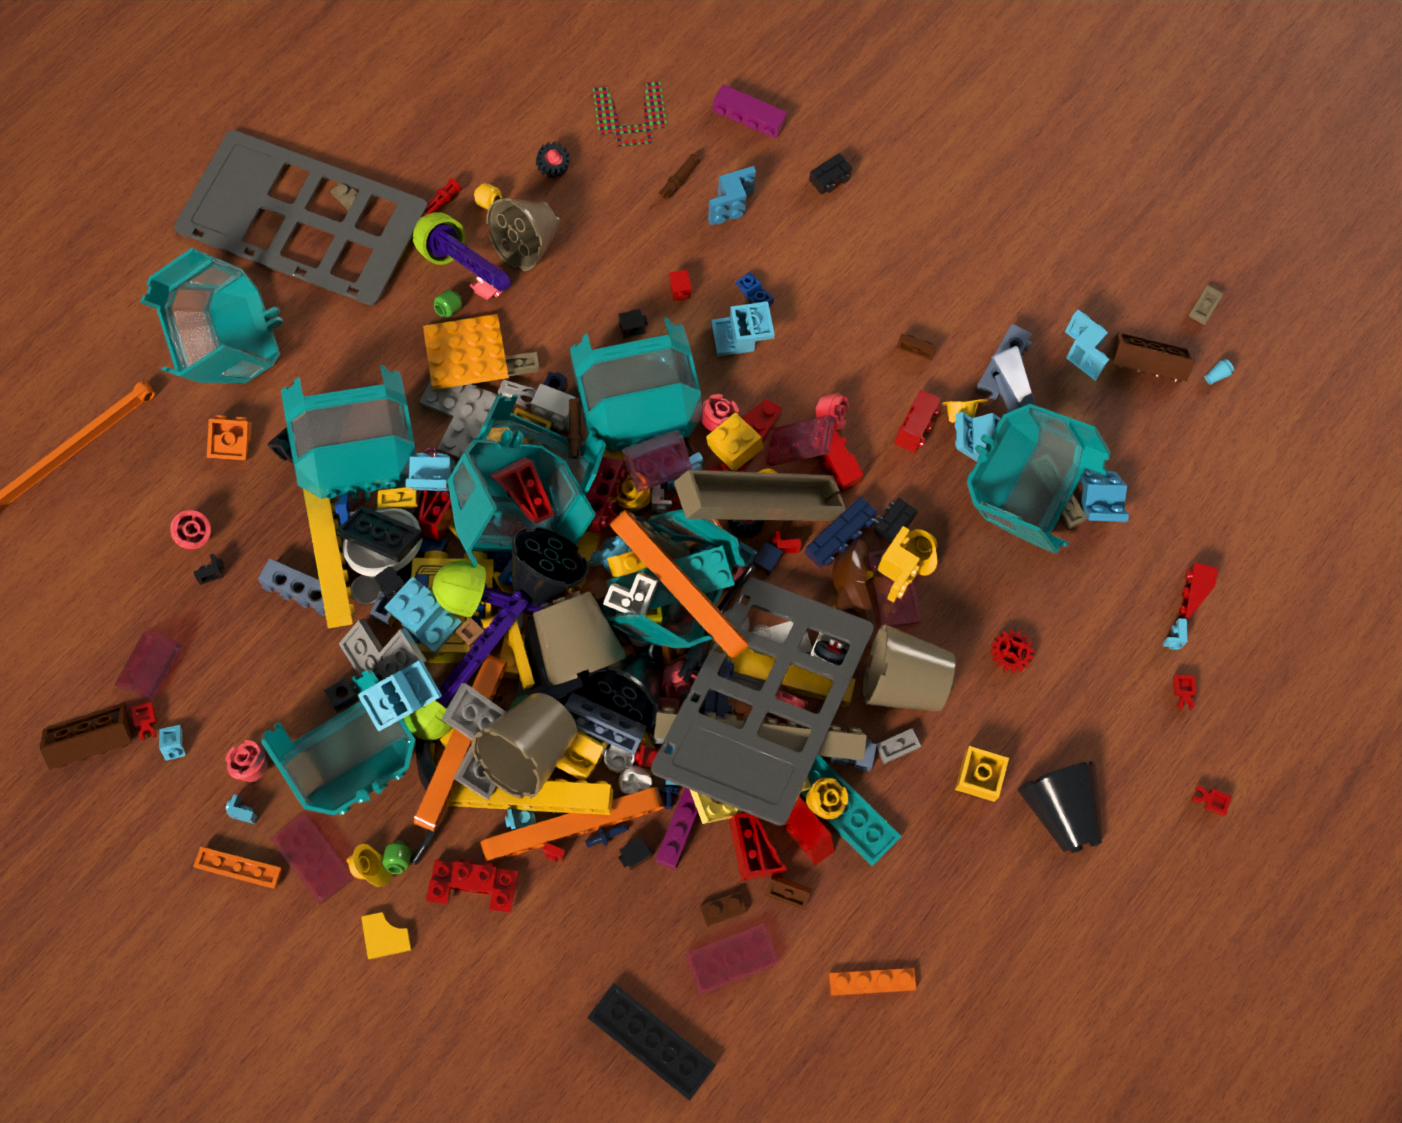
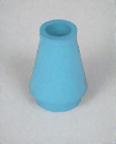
(1220, 371)

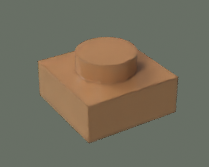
(469, 631)

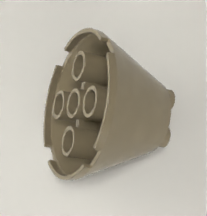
(521, 230)

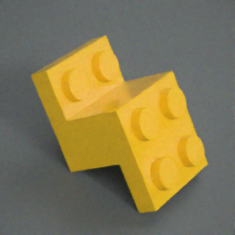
(899, 565)
(583, 755)

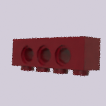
(604, 492)

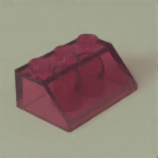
(657, 460)
(148, 665)

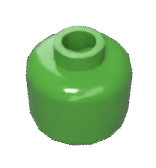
(447, 303)
(397, 857)

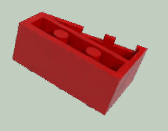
(763, 419)
(918, 421)
(841, 463)
(524, 489)
(435, 513)
(809, 833)
(753, 850)

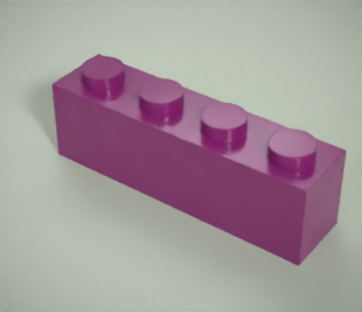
(749, 111)
(678, 831)

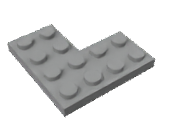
(467, 407)
(366, 652)
(468, 715)

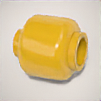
(486, 195)

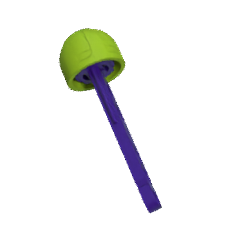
(441, 235)
(462, 586)
(427, 721)

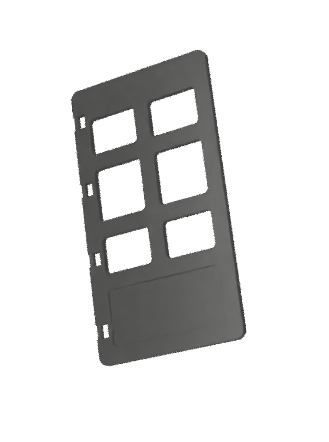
(239, 187)
(735, 762)

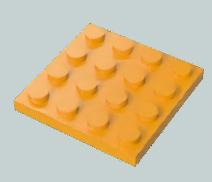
(465, 352)

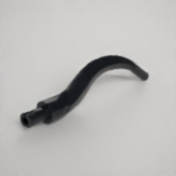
(698, 653)
(425, 757)

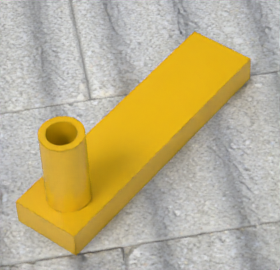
(518, 652)

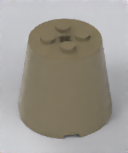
(575, 637)
(907, 672)
(525, 744)

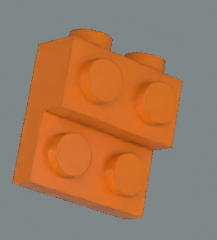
(228, 438)

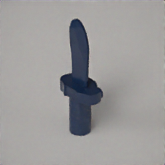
(668, 791)
(603, 836)

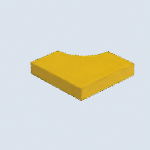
(383, 938)

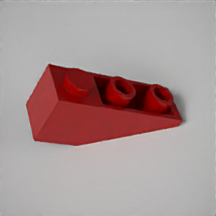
(1200, 582)

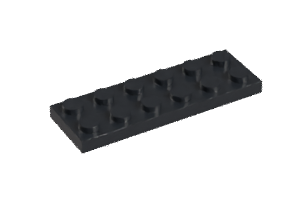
(651, 1041)

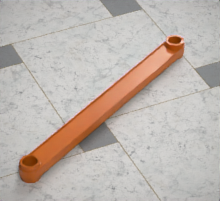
(141, 393)

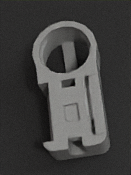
(510, 388)

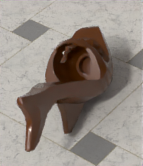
(849, 581)

